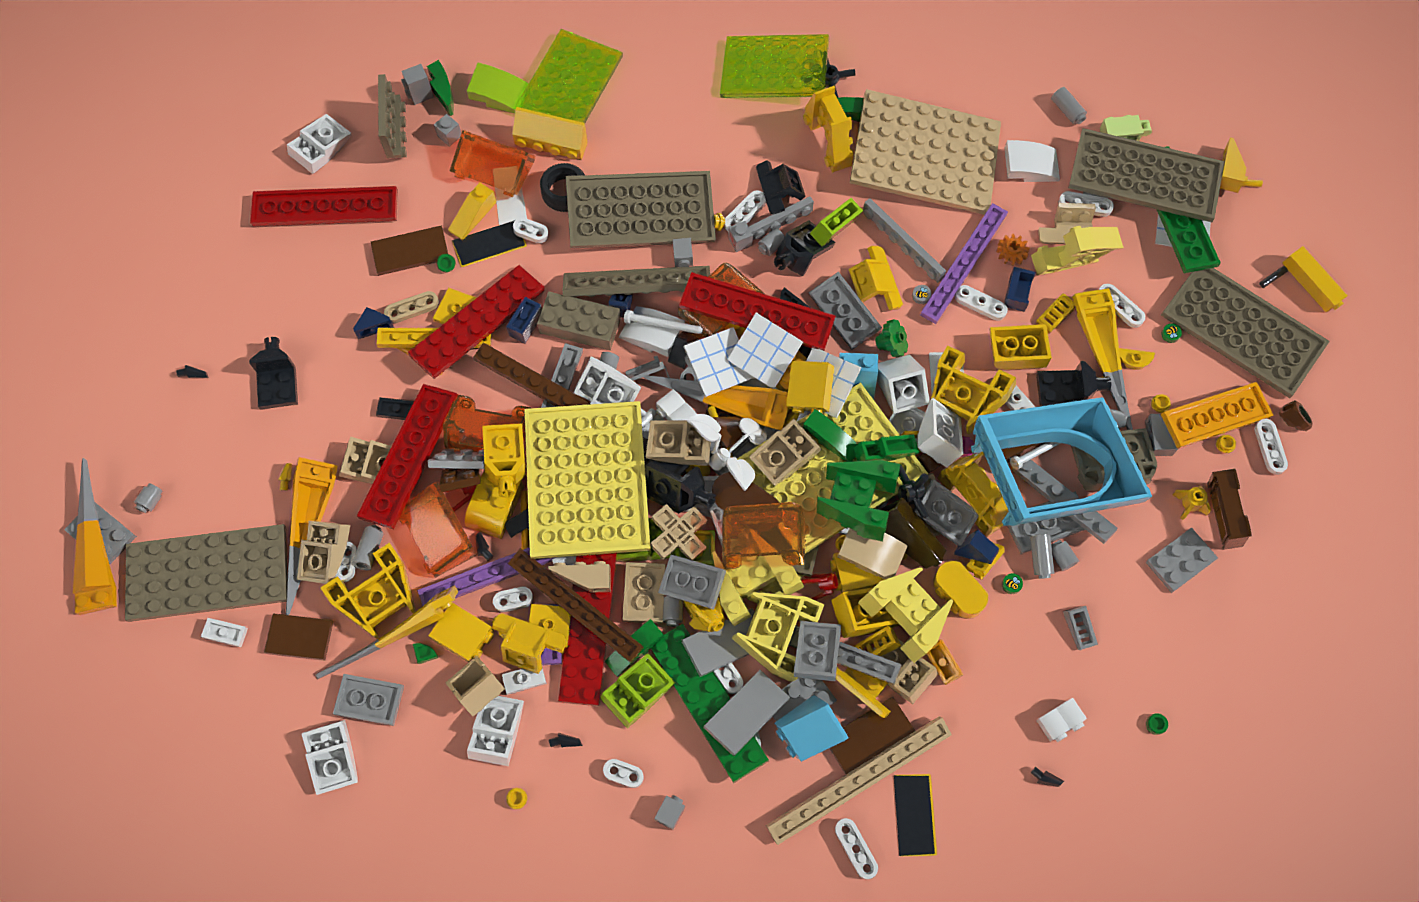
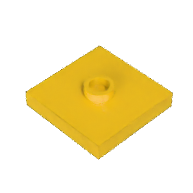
(451, 304)
(551, 618)

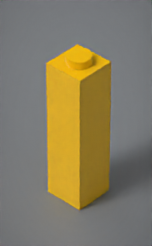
(1315, 279)

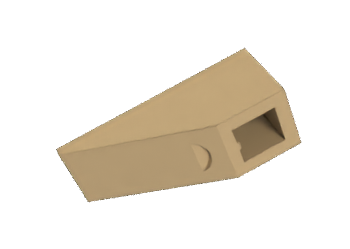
(589, 577)

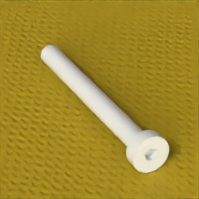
(629, 316)
(1017, 462)

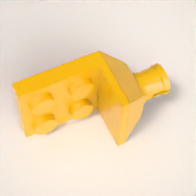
(504, 456)

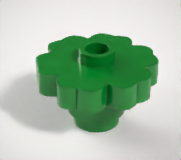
(893, 339)

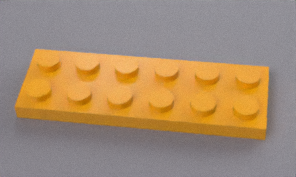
(1216, 415)

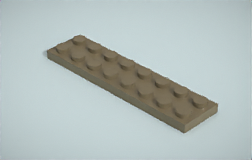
(629, 281)

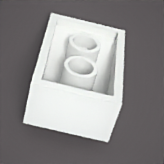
(941, 434)

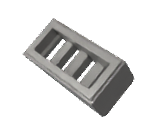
(1084, 616)

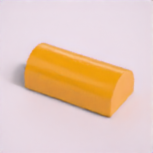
(944, 662)

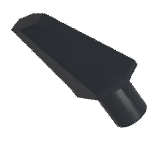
(191, 372)
(482, 547)
(565, 741)
(1046, 778)

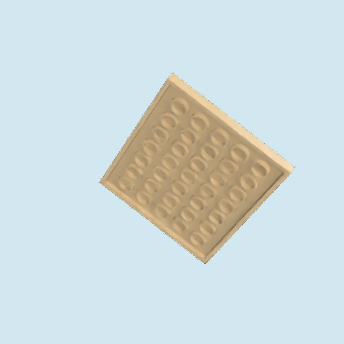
(926, 152)

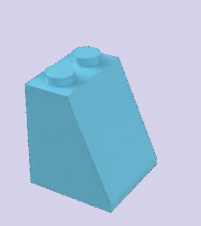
(868, 371)
(810, 729)

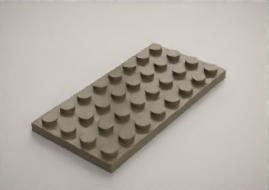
(1147, 175)
(639, 209)
(1246, 329)
(206, 573)

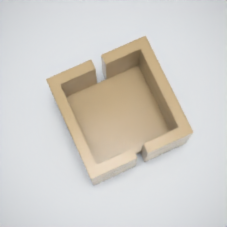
(474, 686)

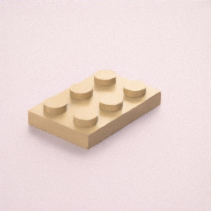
(641, 592)

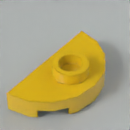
(1136, 359)

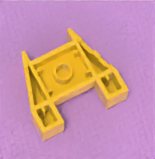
(826, 112)
(966, 394)
(977, 490)
(377, 596)

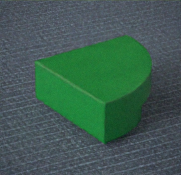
(424, 653)

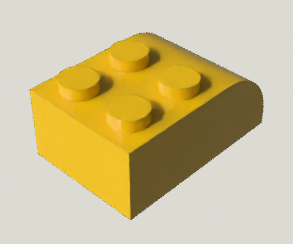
(1020, 347)
(488, 510)
(855, 619)

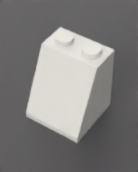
(903, 383)

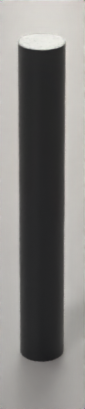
(1271, 278)

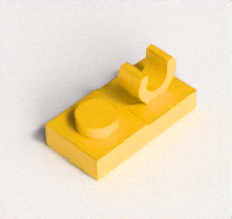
(979, 568)

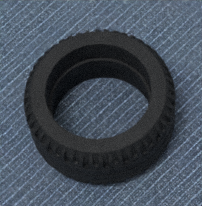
(552, 175)

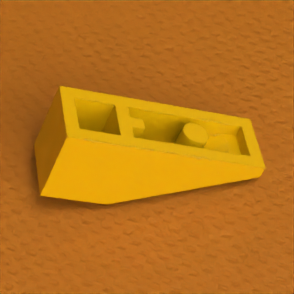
(1234, 168)
(472, 211)

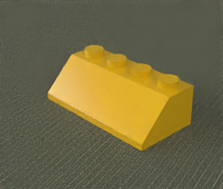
(549, 133)

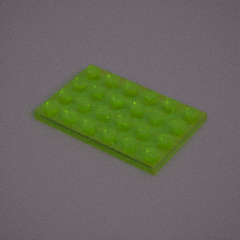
(774, 66)
(570, 77)

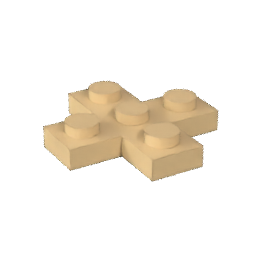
(678, 532)

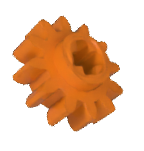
(1012, 249)

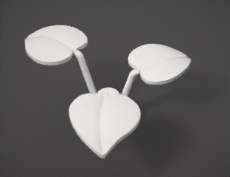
(740, 469)

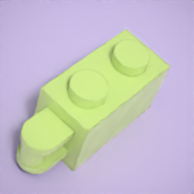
(1126, 127)

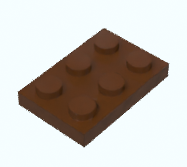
(459, 478)

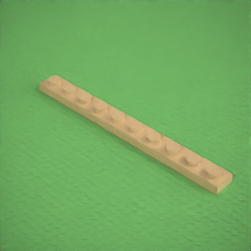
(858, 780)

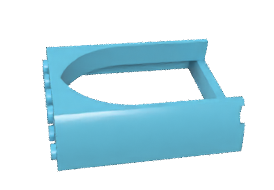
(1077, 423)

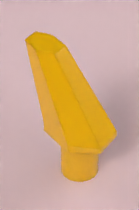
(285, 476)

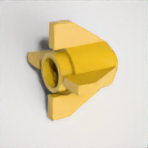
(1193, 500)
(707, 618)

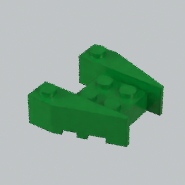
(854, 494)

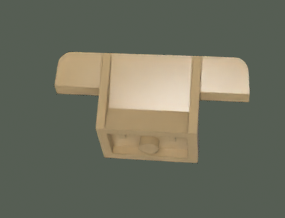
(1066, 217)

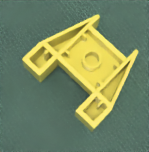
(1081, 248)
(750, 577)
(911, 609)
(773, 628)

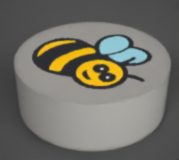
(921, 294)

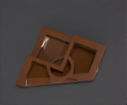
(729, 431)

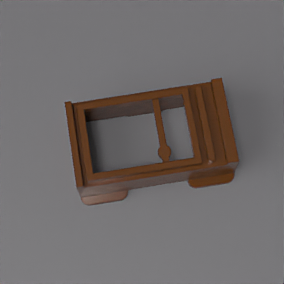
(1228, 510)

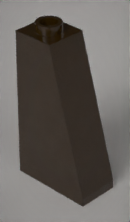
(911, 530)

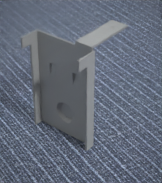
(646, 369)

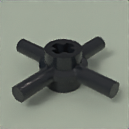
(834, 75)
(913, 491)

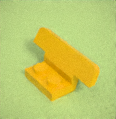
(875, 277)
(526, 642)
(864, 687)

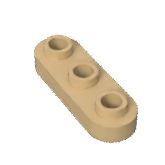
(419, 302)

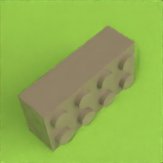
(579, 320)

